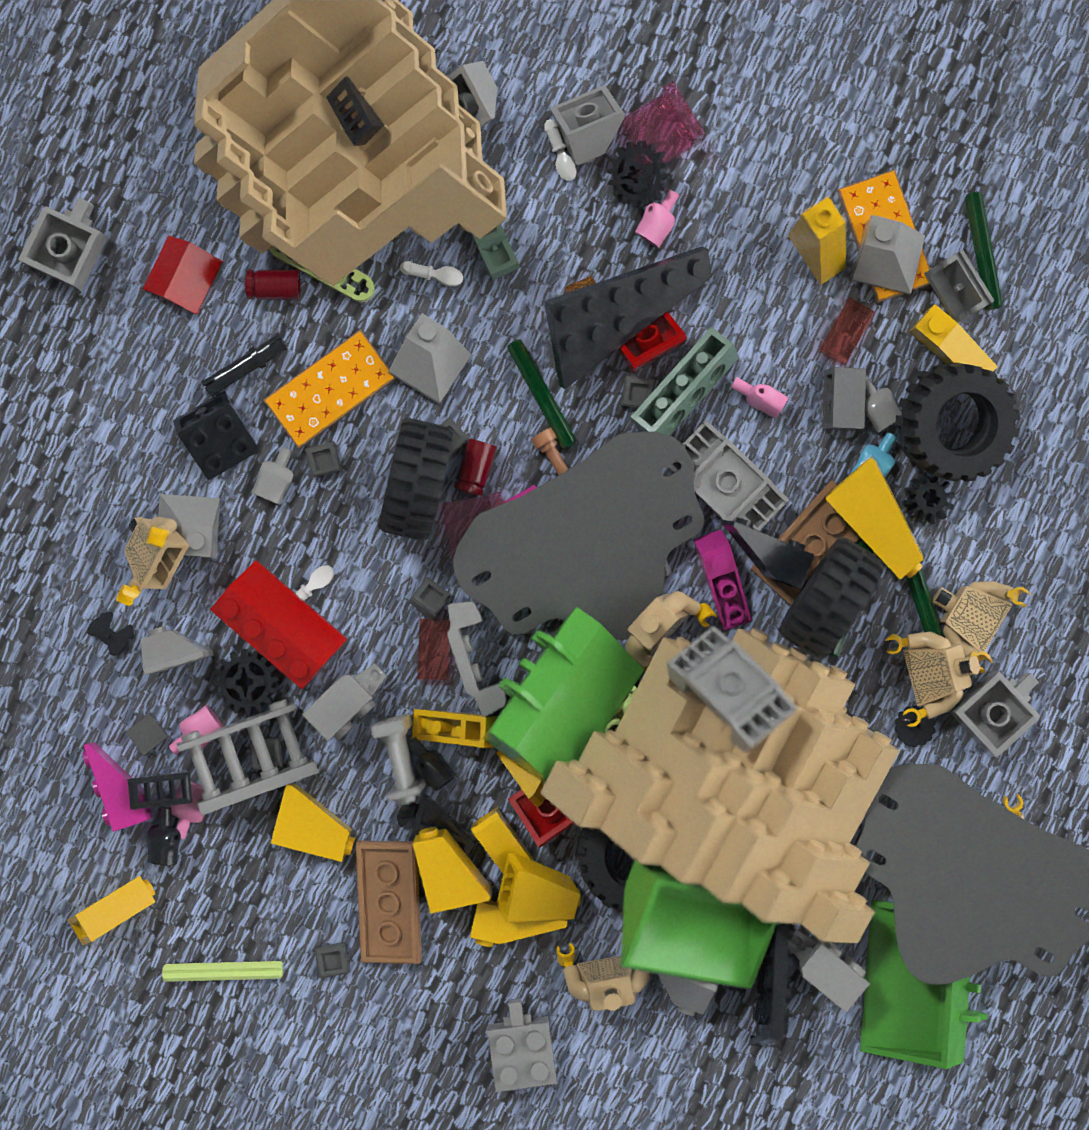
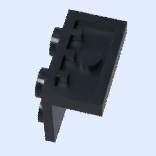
(215, 435)

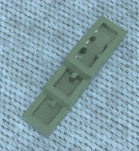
(497, 253)

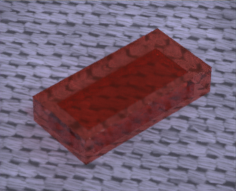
(846, 331)
(433, 649)

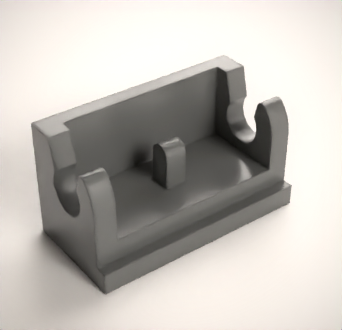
(959, 286)
(844, 399)

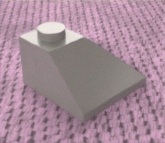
(476, 91)
(588, 123)
(888, 255)
(429, 359)
(196, 521)
(170, 650)
(689, 994)

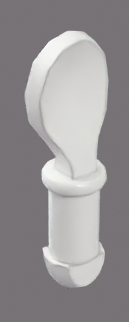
(564, 164)
(446, 275)
(319, 579)

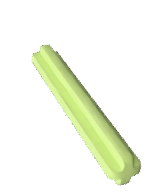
(222, 971)

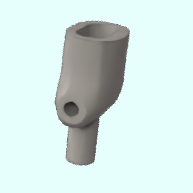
(880, 406)
(274, 478)

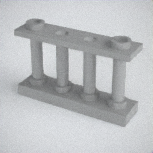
(393, 732)
(270, 776)

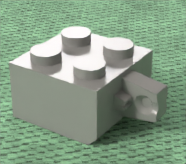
(64, 245)
(344, 701)
(997, 711)
(827, 971)
(521, 1050)

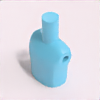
(880, 453)

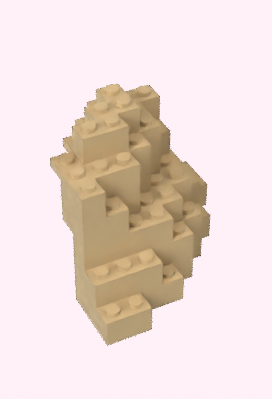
(293, 167)
(743, 825)

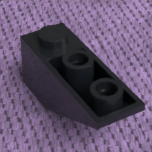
(774, 558)

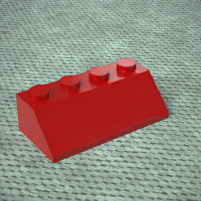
(278, 624)

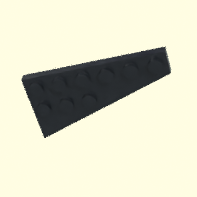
(607, 314)
(773, 989)

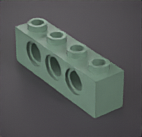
(686, 384)

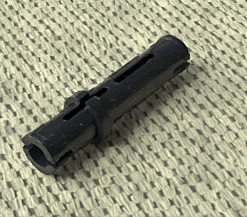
(244, 365)

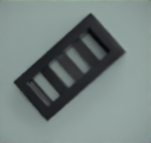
(372, 122)
(185, 785)

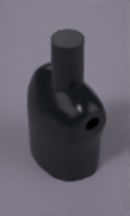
(431, 765)
(163, 840)

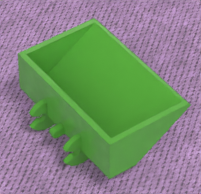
(564, 695)
(689, 931)
(906, 1015)

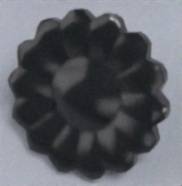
(914, 735)

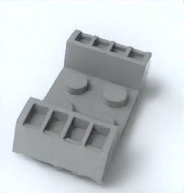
(729, 479)
(732, 687)
(487, 698)

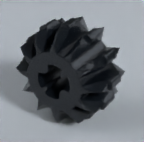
(919, 505)

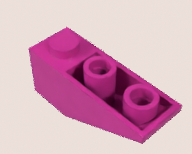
(722, 579)
(112, 787)

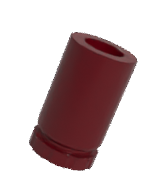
(273, 284)
(475, 467)

